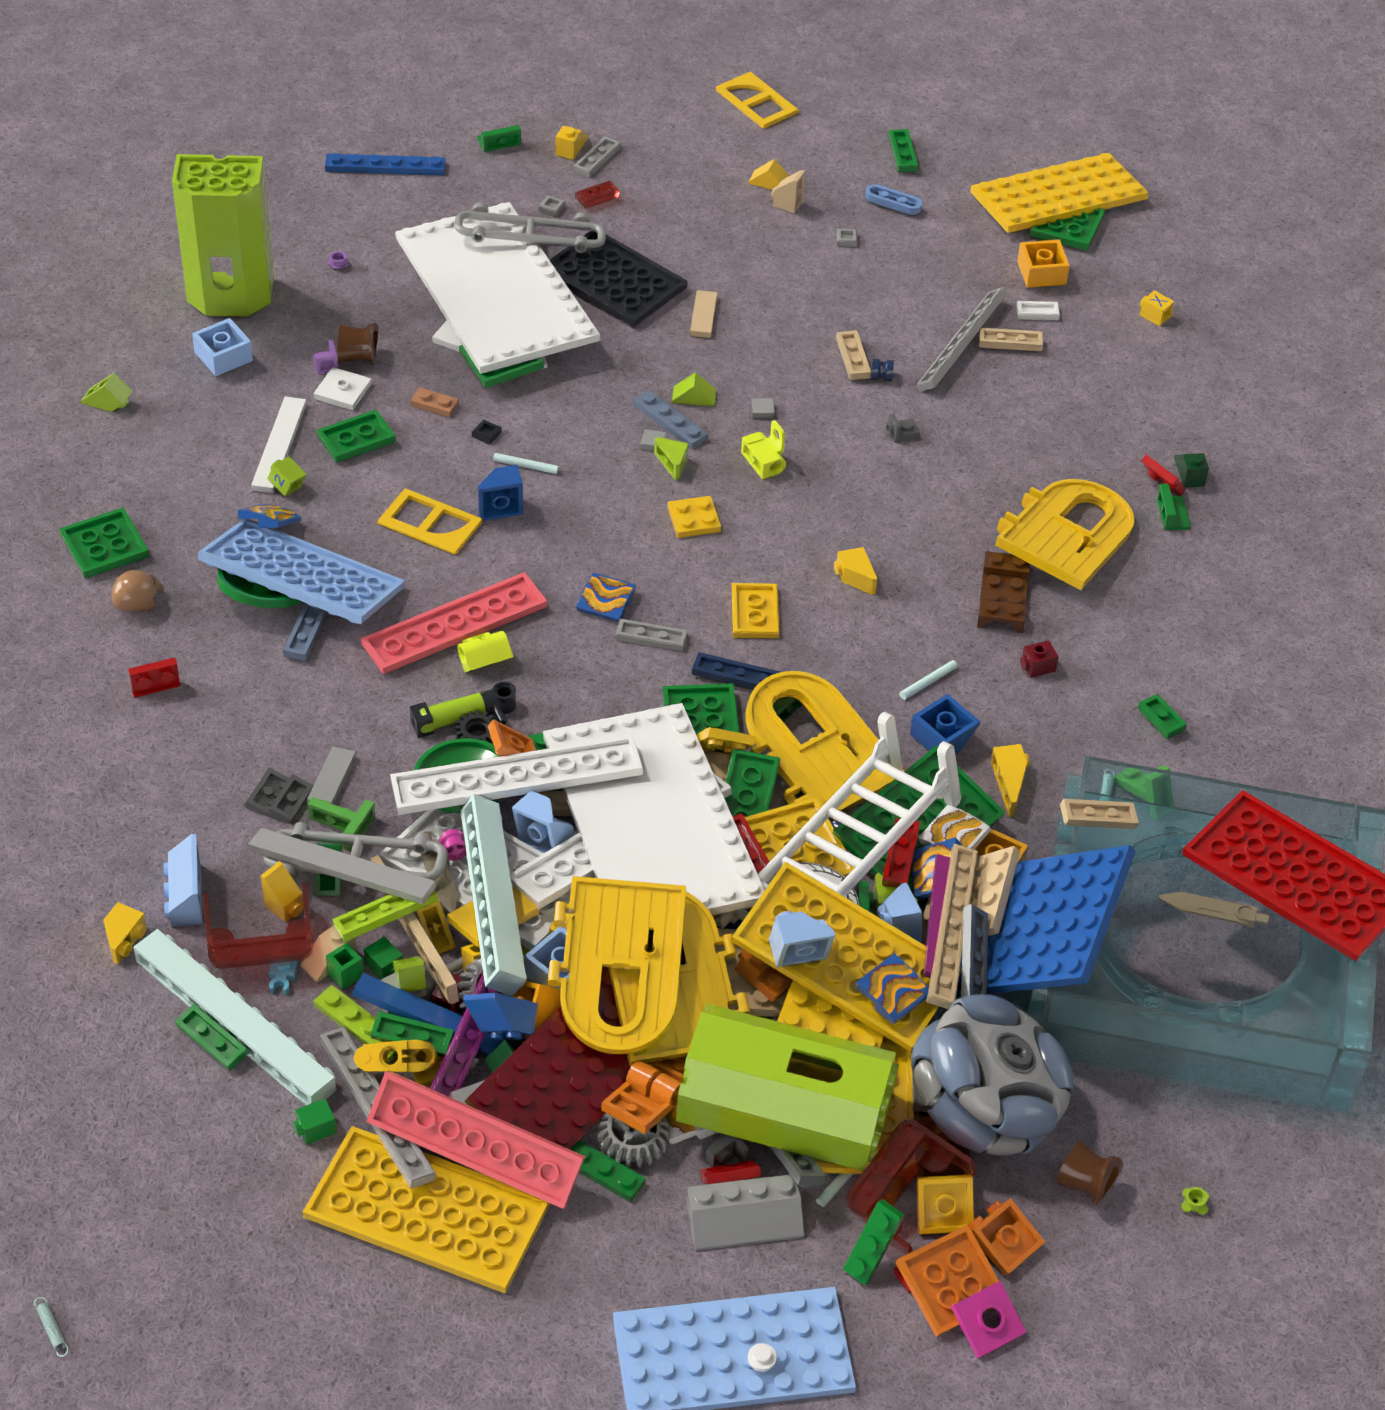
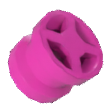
(454, 844)

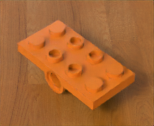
(647, 1094)

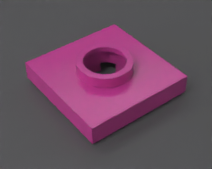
(969, 1315)

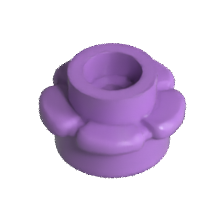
(338, 260)

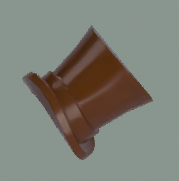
(357, 343)
(1089, 1172)

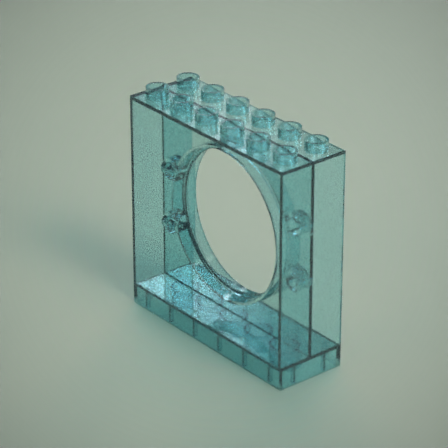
(1288, 1045)

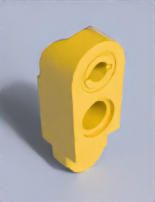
(374, 1056)

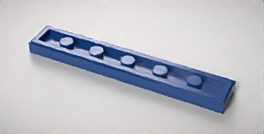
(412, 1007)

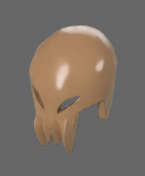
(135, 591)

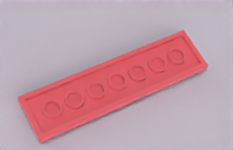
(453, 623)
(475, 1139)

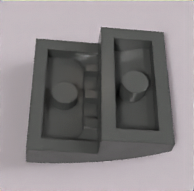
(278, 795)

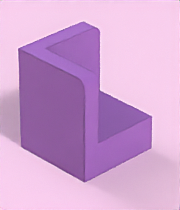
(326, 360)

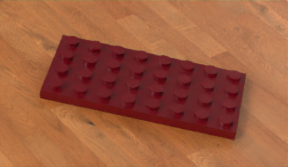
(556, 1080)

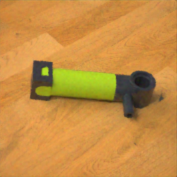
(499, 700)

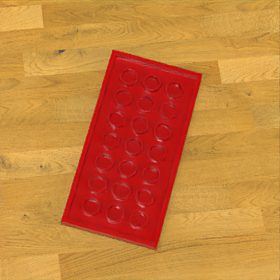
(1294, 873)

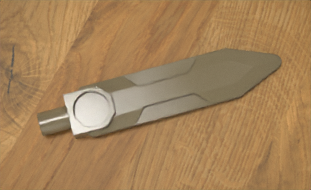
(445, 886)
(1215, 908)

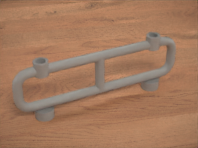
(481, 212)
(419, 845)

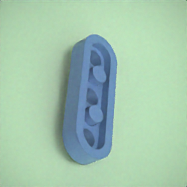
(893, 199)

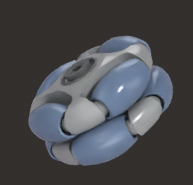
(992, 1076)

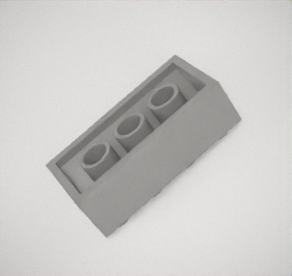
(745, 1212)

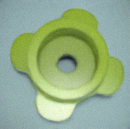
(1197, 1194)

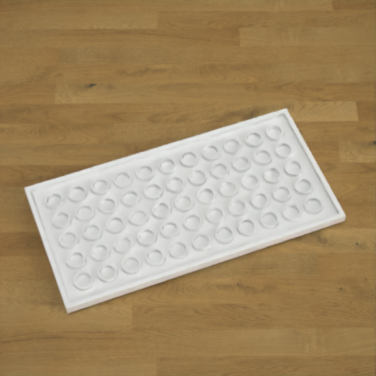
(497, 292)
(664, 822)

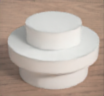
(762, 1357)

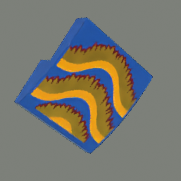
(269, 515)
(606, 597)
(924, 865)
(893, 988)

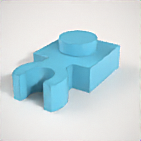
(281, 974)

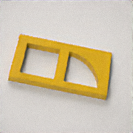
(751, 81)
(449, 542)

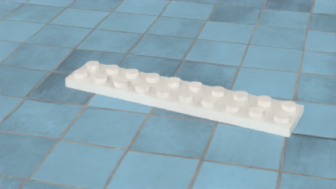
(516, 774)
(552, 872)

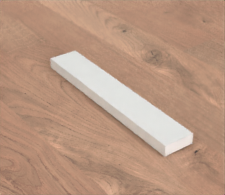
(279, 441)

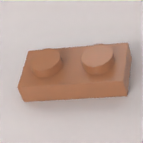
(434, 402)

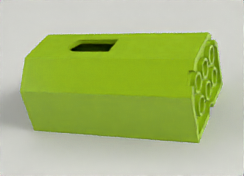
(224, 214)
(742, 1087)

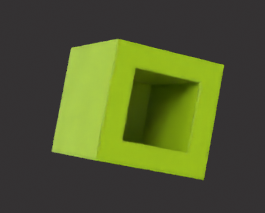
(286, 476)

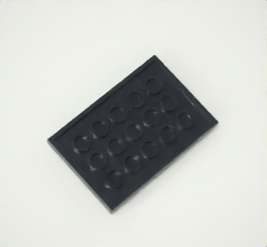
(618, 279)

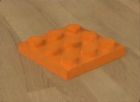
(945, 1275)

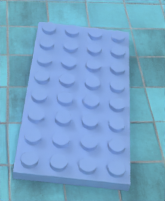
(302, 570)
(699, 1351)

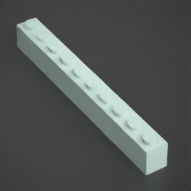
(493, 896)
(263, 1039)

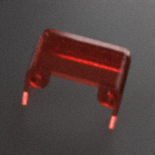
(230, 953)
(895, 1167)

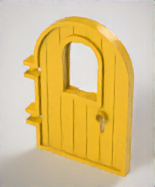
(1053, 542)
(824, 761)
(613, 932)
(700, 982)

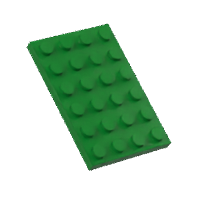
(972, 801)

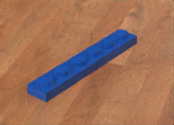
(385, 164)

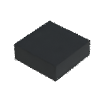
(486, 432)

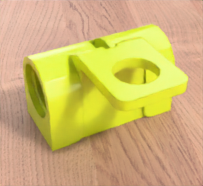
(764, 452)
(484, 650)

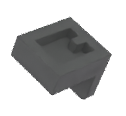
(902, 429)
(724, 1148)

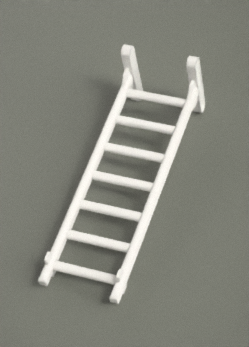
(886, 759)

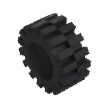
(474, 722)

